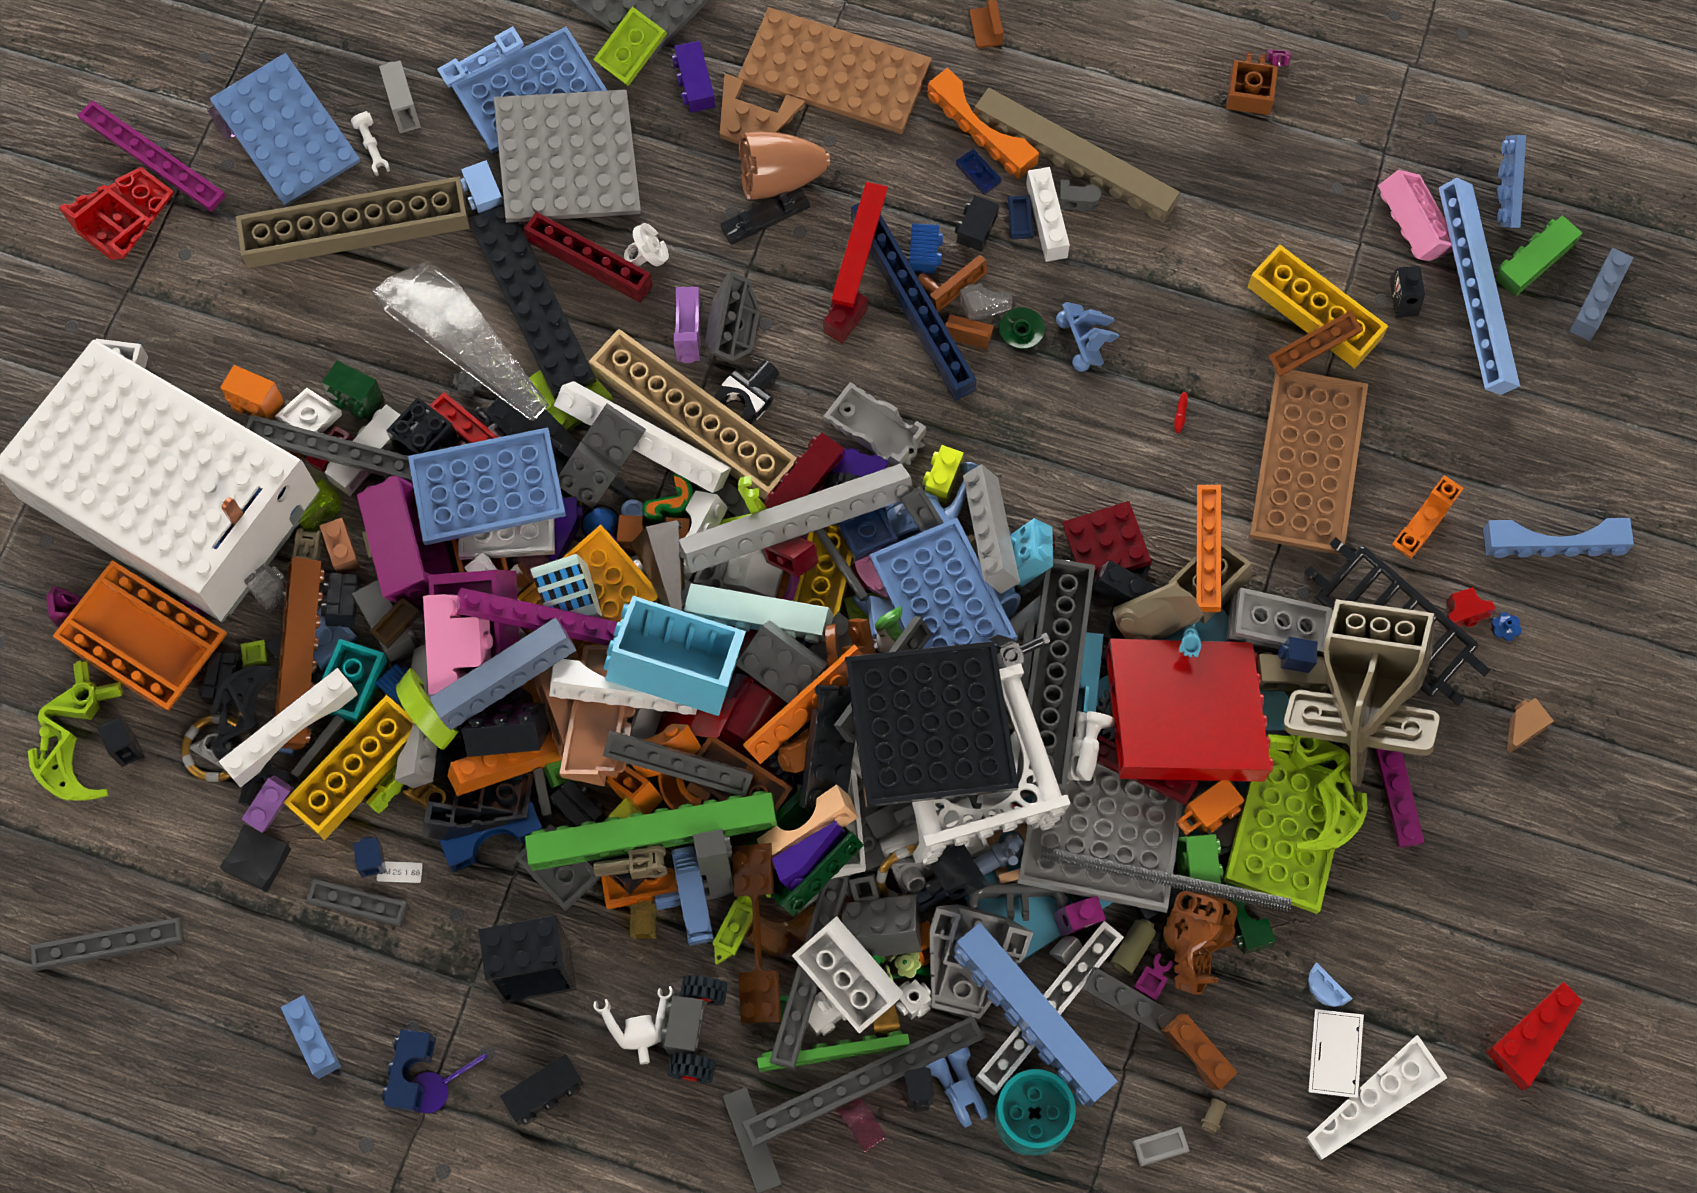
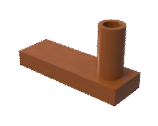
(947, 292)

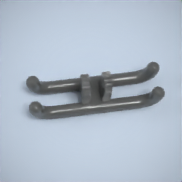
(1014, 890)

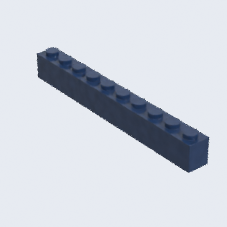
(920, 311)

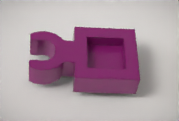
(1278, 57)
(1151, 980)

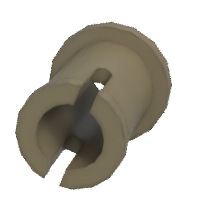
(1213, 1116)

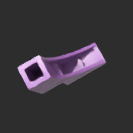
(687, 330)

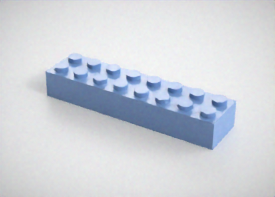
(1033, 1015)

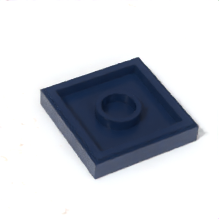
(867, 533)

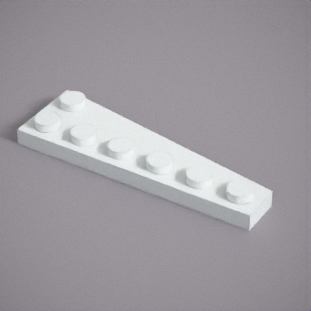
(1387, 1091)

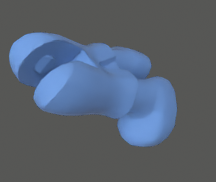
(962, 1092)

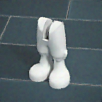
(1085, 744)

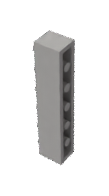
(991, 529)

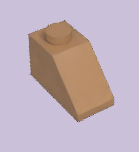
(1527, 723)

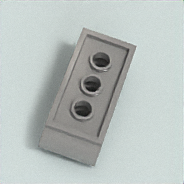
(1272, 619)

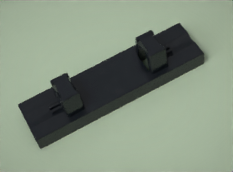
(765, 215)

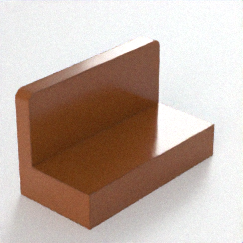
(987, 25)
(969, 331)

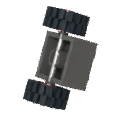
(685, 1027)

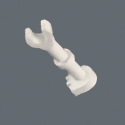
(361, 122)

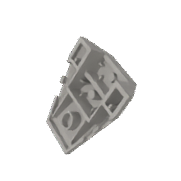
(951, 983)

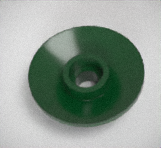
(1022, 319)

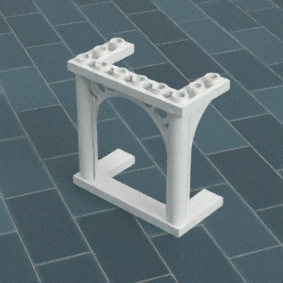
(1044, 813)

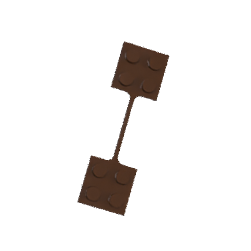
(757, 988)

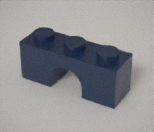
(410, 1049)

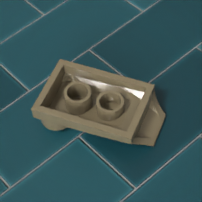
(1157, 613)

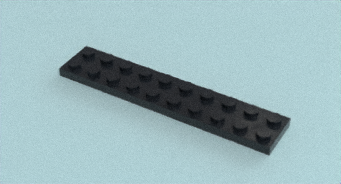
(531, 300)

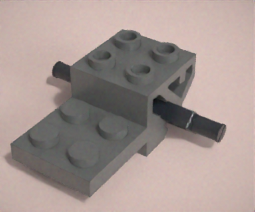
(599, 457)

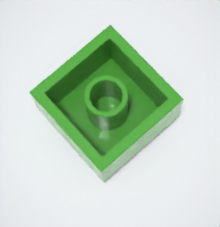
(1199, 857)

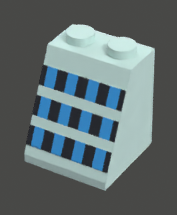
(567, 586)

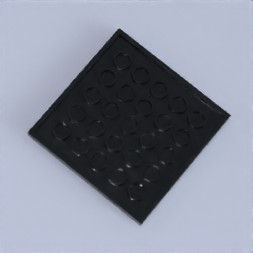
(930, 724)

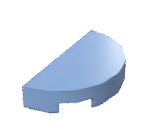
(1325, 988)

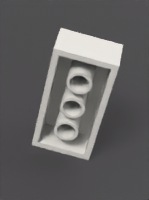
(848, 974)

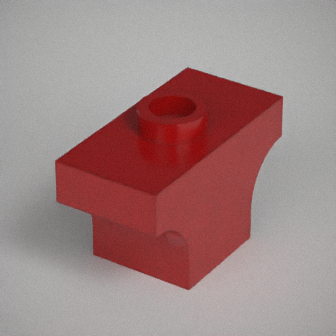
(1468, 608)

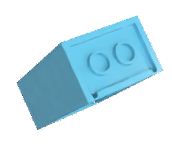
(673, 655)

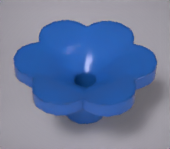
(1506, 630)

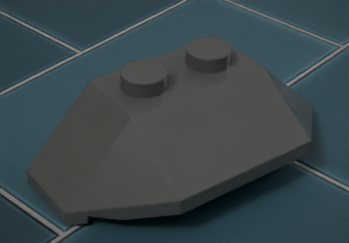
(732, 319)

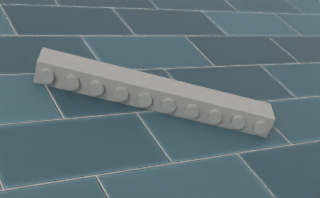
(795, 518)

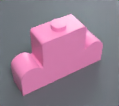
(452, 641)

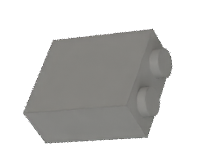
(399, 96)

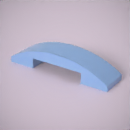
(505, 44)

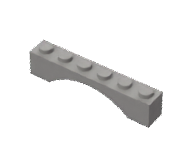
(418, 756)

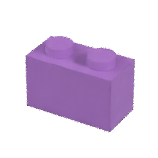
(267, 804)

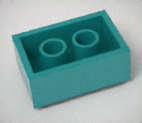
(362, 669)

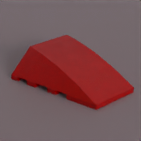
(118, 213)

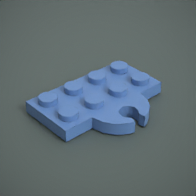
(1512, 175)

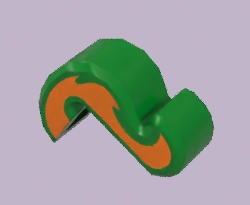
(669, 506)

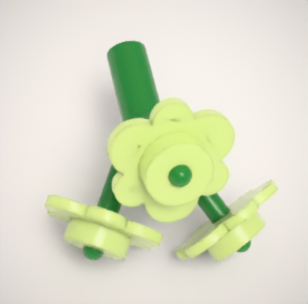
(908, 966)

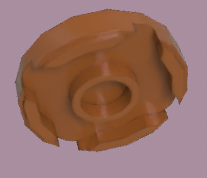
(831, 644)

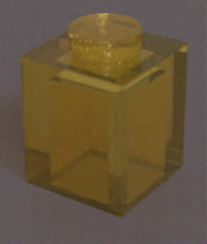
(643, 920)

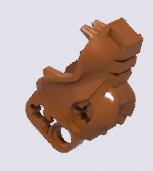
(1196, 935)

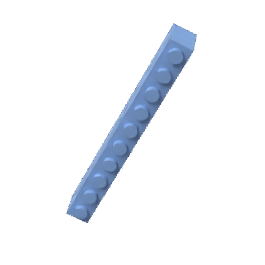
(1479, 287)

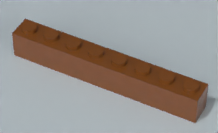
(299, 638)

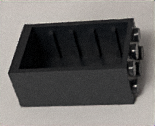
(527, 959)

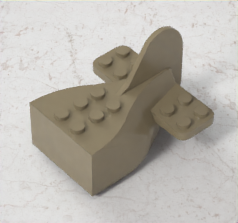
(1372, 666)

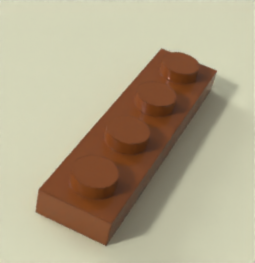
(1315, 343)

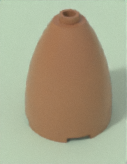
(778, 163)

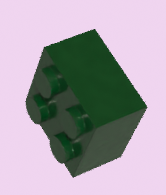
(353, 391)

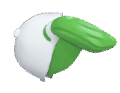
(888, 629)

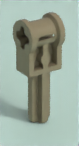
(308, 544)
(640, 864)

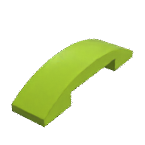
(422, 710)

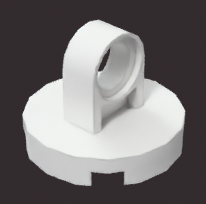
(648, 246)

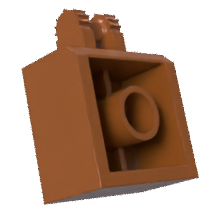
(1252, 85)

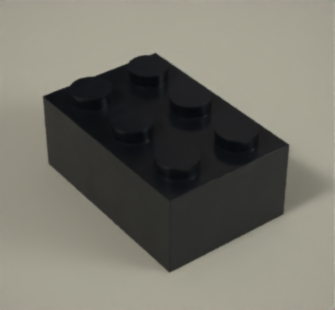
(506, 730)

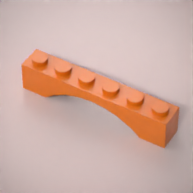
(1012, 152)

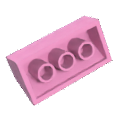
(1417, 215)

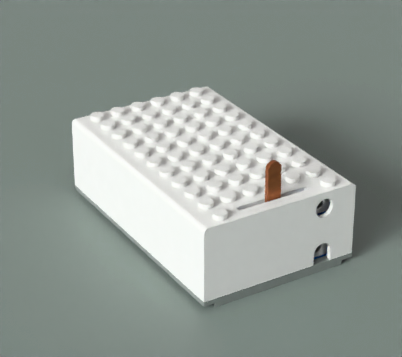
(157, 479)

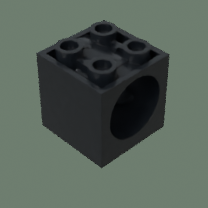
(421, 430)

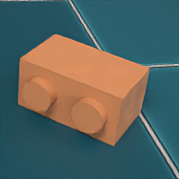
(340, 546)

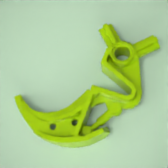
(68, 705)
(1338, 811)

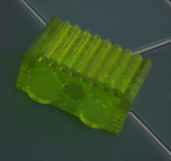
(324, 504)

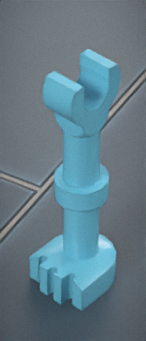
(1191, 642)

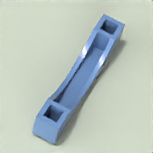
(1510, 538)

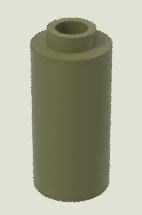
(1133, 946)

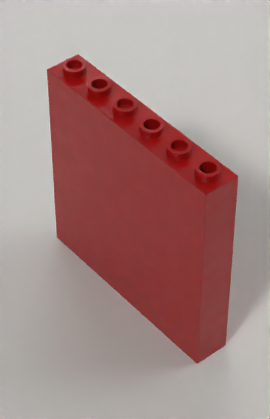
(1188, 713)

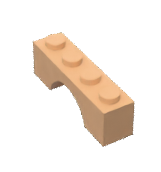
(830, 807)

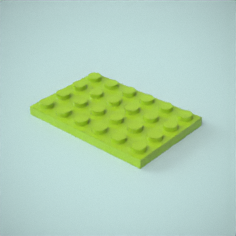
(1271, 822)

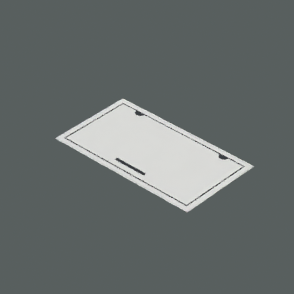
(1336, 1053)

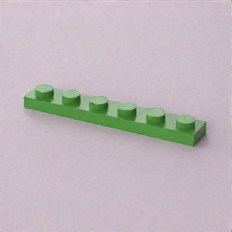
(843, 1049)

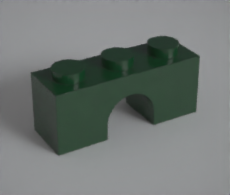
(1251, 934)

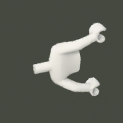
(639, 1030)

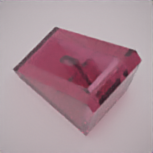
(861, 1123)

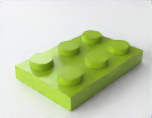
(630, 46)

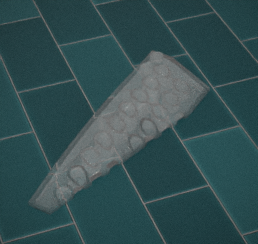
(449, 321)

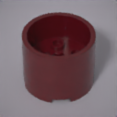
(750, 713)

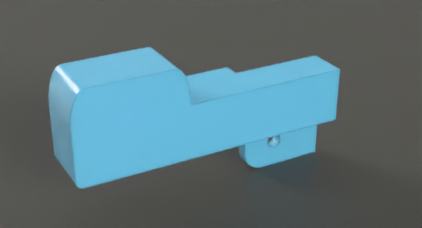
(1090, 671)

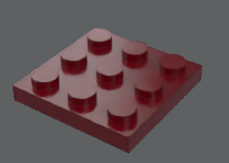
(1108, 536)

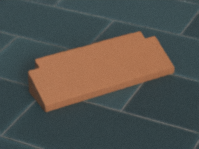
(590, 729)

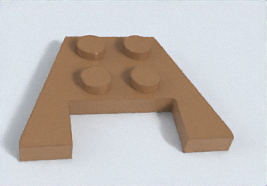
(743, 117)

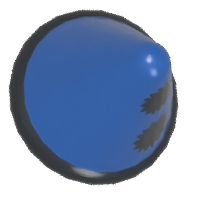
(598, 516)

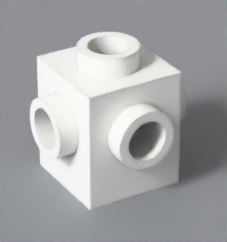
(914, 1008)

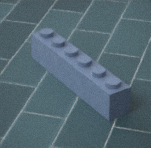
(502, 674)

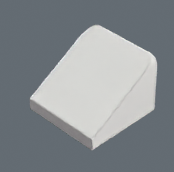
(1066, 949)

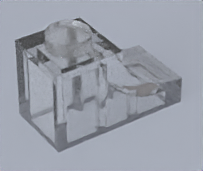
(982, 303)

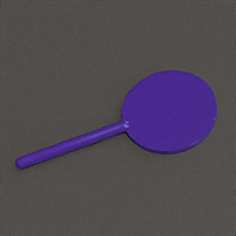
(436, 1087)

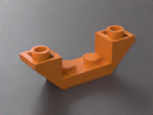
(1428, 517)

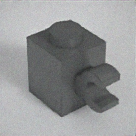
(863, 887)

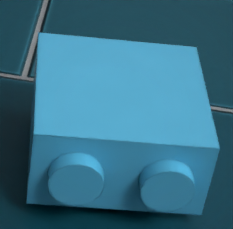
(1032, 550)

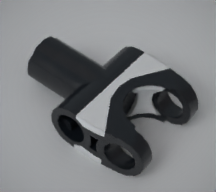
(749, 390)

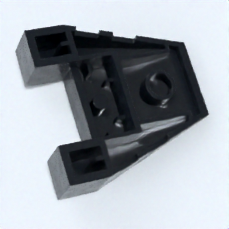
(479, 809)

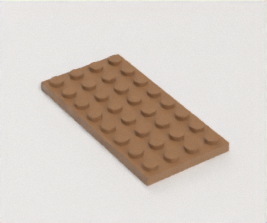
(835, 70)
(1308, 461)

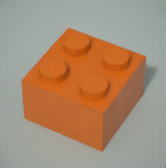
(251, 394)

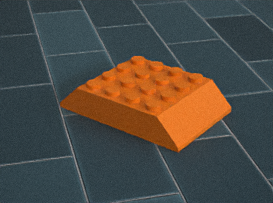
(139, 636)

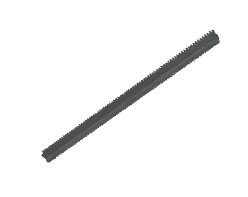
(1166, 878)

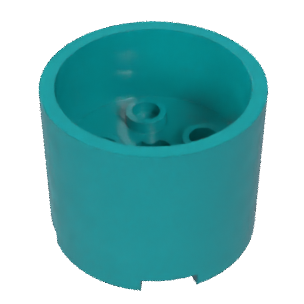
(1035, 1091)

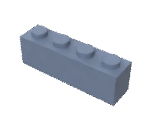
(1601, 294)

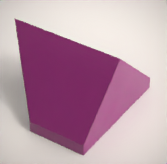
(61, 604)

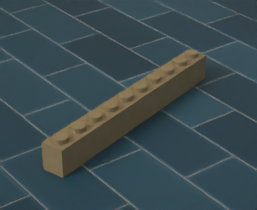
(1078, 155)

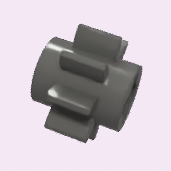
(466, 384)

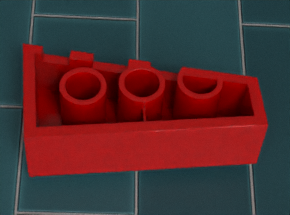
(1532, 1039)

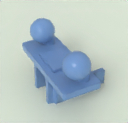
(1088, 340)

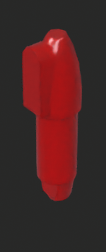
(1180, 418)

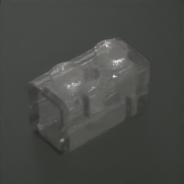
(267, 586)

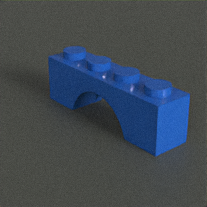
(463, 850)

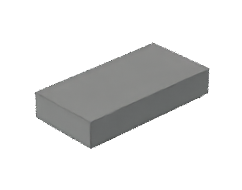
(1160, 1146)

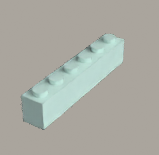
(753, 611)

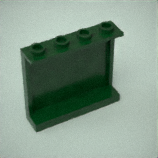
(792, 817)

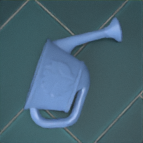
(902, 521)

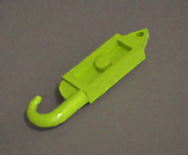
(734, 928)

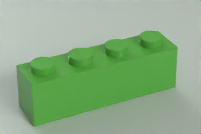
(1538, 256)

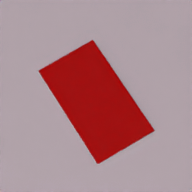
(702, 723)

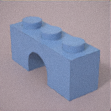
(310, 1037)

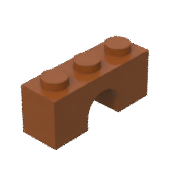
(631, 526)
(1209, 1061)

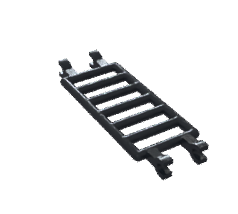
(1416, 599)

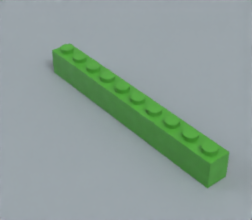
(640, 831)

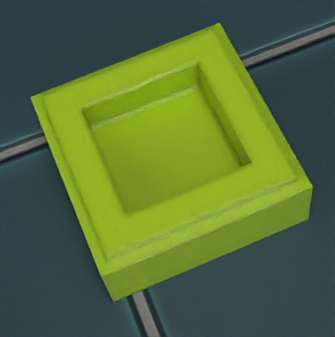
(254, 653)

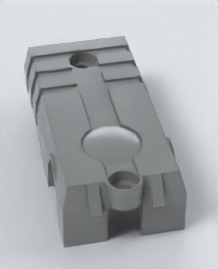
(875, 426)

